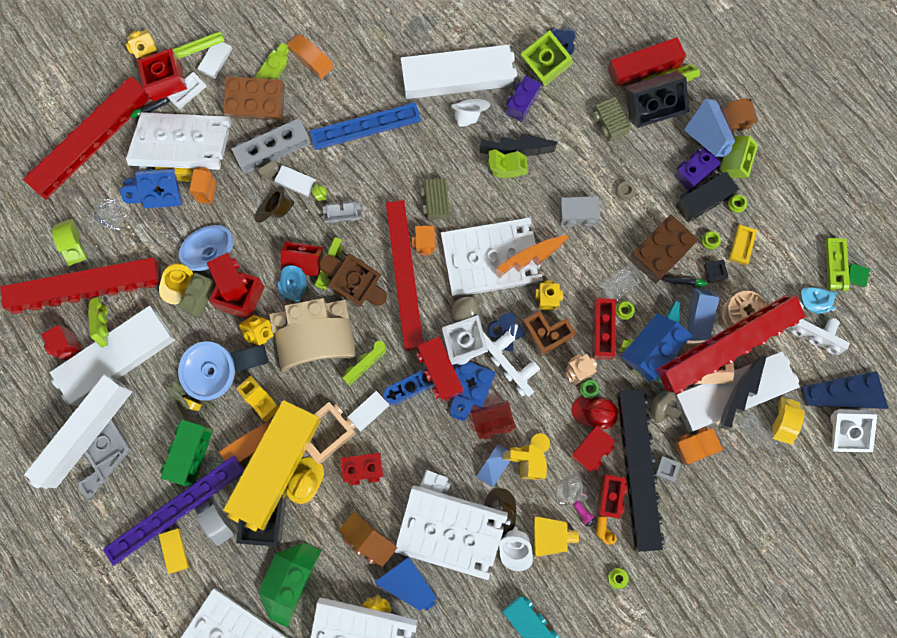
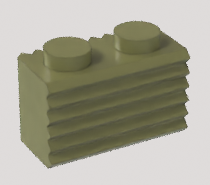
(611, 118)
(437, 199)
(197, 295)

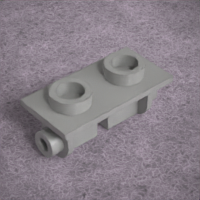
(351, 212)

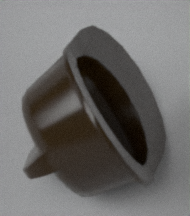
(276, 205)
(504, 501)

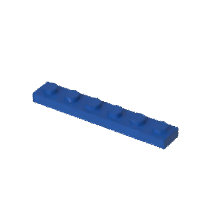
(365, 126)

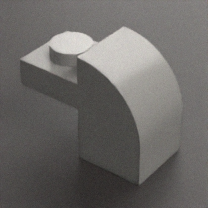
(214, 522)

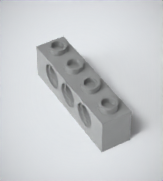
(267, 154)

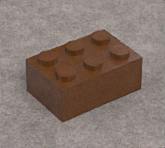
(663, 248)

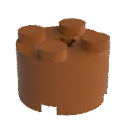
(740, 114)

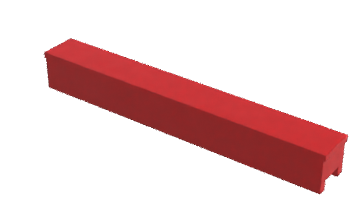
(404, 275)

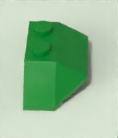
(287, 581)

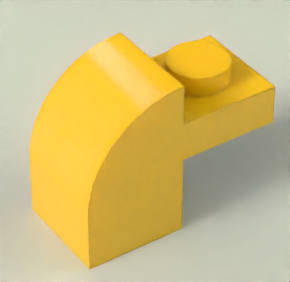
(258, 398)
(788, 421)
(531, 460)

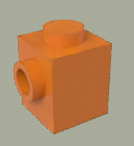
(424, 240)

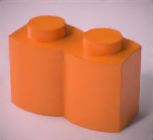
(202, 186)
(698, 446)

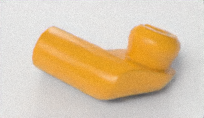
(603, 532)

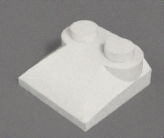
(464, 340)
(853, 430)

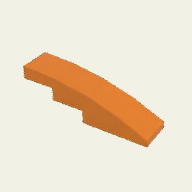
(535, 253)

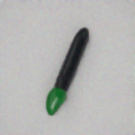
(150, 107)
(684, 280)

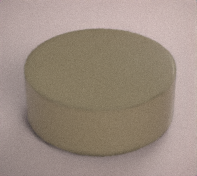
(625, 190)

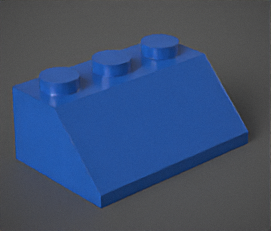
(655, 346)

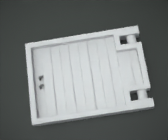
(179, 141)
(481, 251)
(450, 532)
(228, 620)
(352, 621)

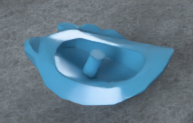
(292, 283)

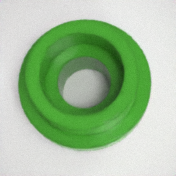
(589, 382)

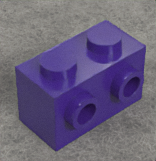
(523, 99)
(696, 169)

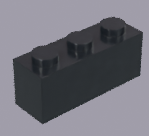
(706, 196)

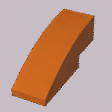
(310, 56)
(246, 445)

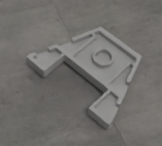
(104, 455)

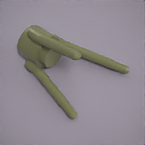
(177, 393)

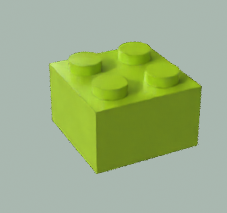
(547, 58)

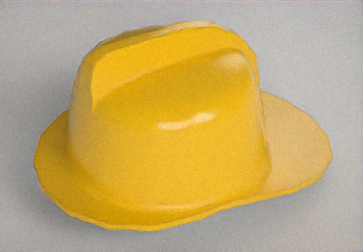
(175, 282)
(305, 481)

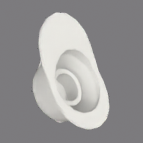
(469, 110)
(516, 550)

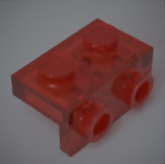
(493, 420)

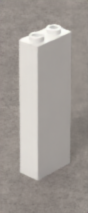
(458, 71)
(126, 349)
(707, 401)
(78, 433)

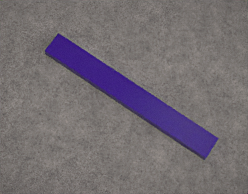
(174, 510)

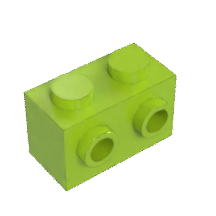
(741, 157)

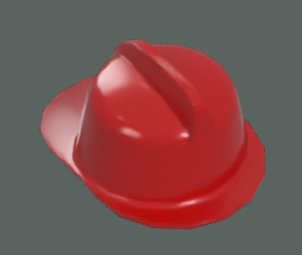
(595, 412)

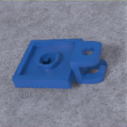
(144, 185)
(471, 396)

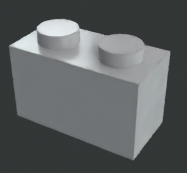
(579, 211)

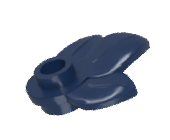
(565, 37)
(506, 323)

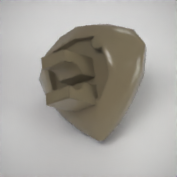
(466, 308)
(663, 405)

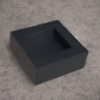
(716, 271)

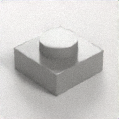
(668, 469)

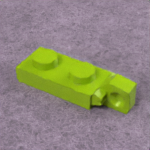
(274, 63)
(335, 250)

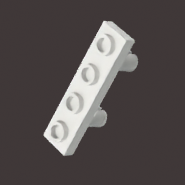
(823, 338)
(519, 377)

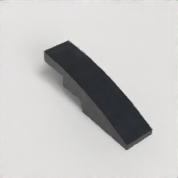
(526, 145)
(747, 386)

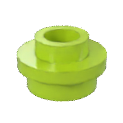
(319, 192)
(742, 202)
(714, 236)
(629, 306)
(612, 575)

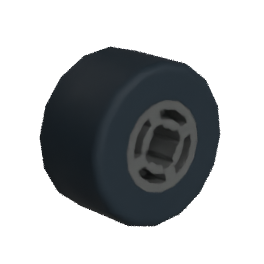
(249, 357)

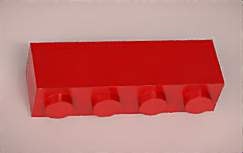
(646, 62)

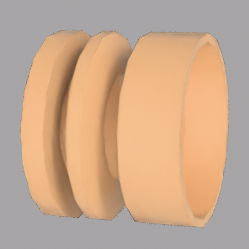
(733, 309)

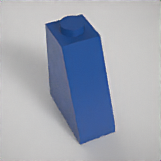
(408, 585)

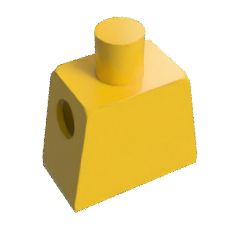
(551, 536)

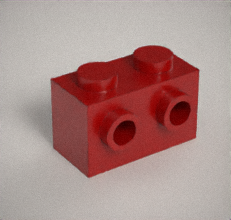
(302, 256)
(227, 277)
(61, 343)
(592, 449)
(361, 468)
(611, 496)

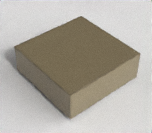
(268, 171)

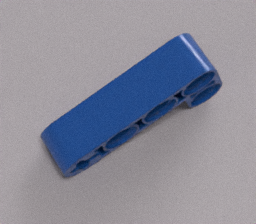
(416, 379)

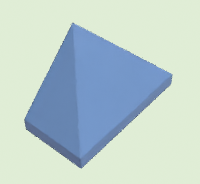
(493, 466)

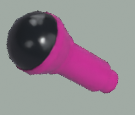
(587, 518)

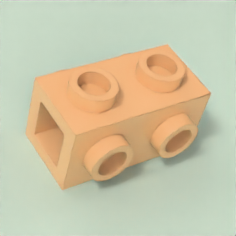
(580, 369)

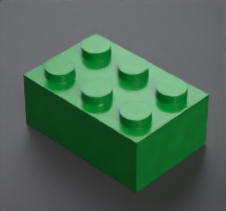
(186, 453)

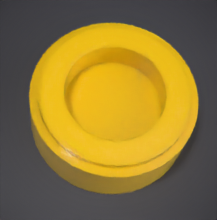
(193, 404)
(540, 441)

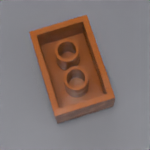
(254, 98)

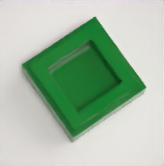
(858, 275)

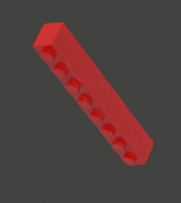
(86, 138)
(80, 285)
(730, 344)

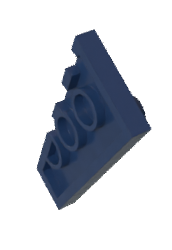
(856, 391)

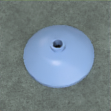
(205, 246)
(196, 367)

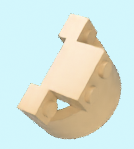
(312, 332)

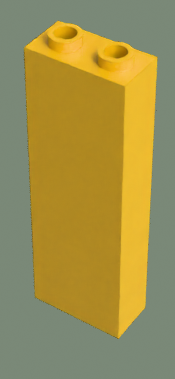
(272, 466)

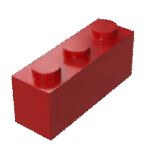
(604, 329)
(439, 369)

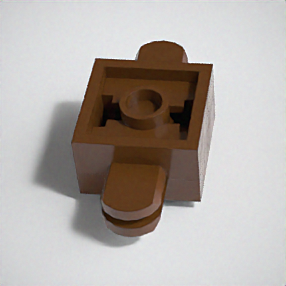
(353, 280)

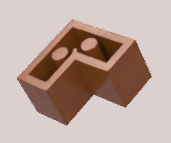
(545, 337)
(367, 540)

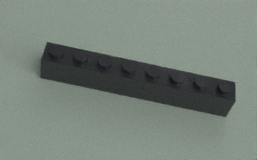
(639, 471)

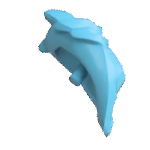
(818, 299)

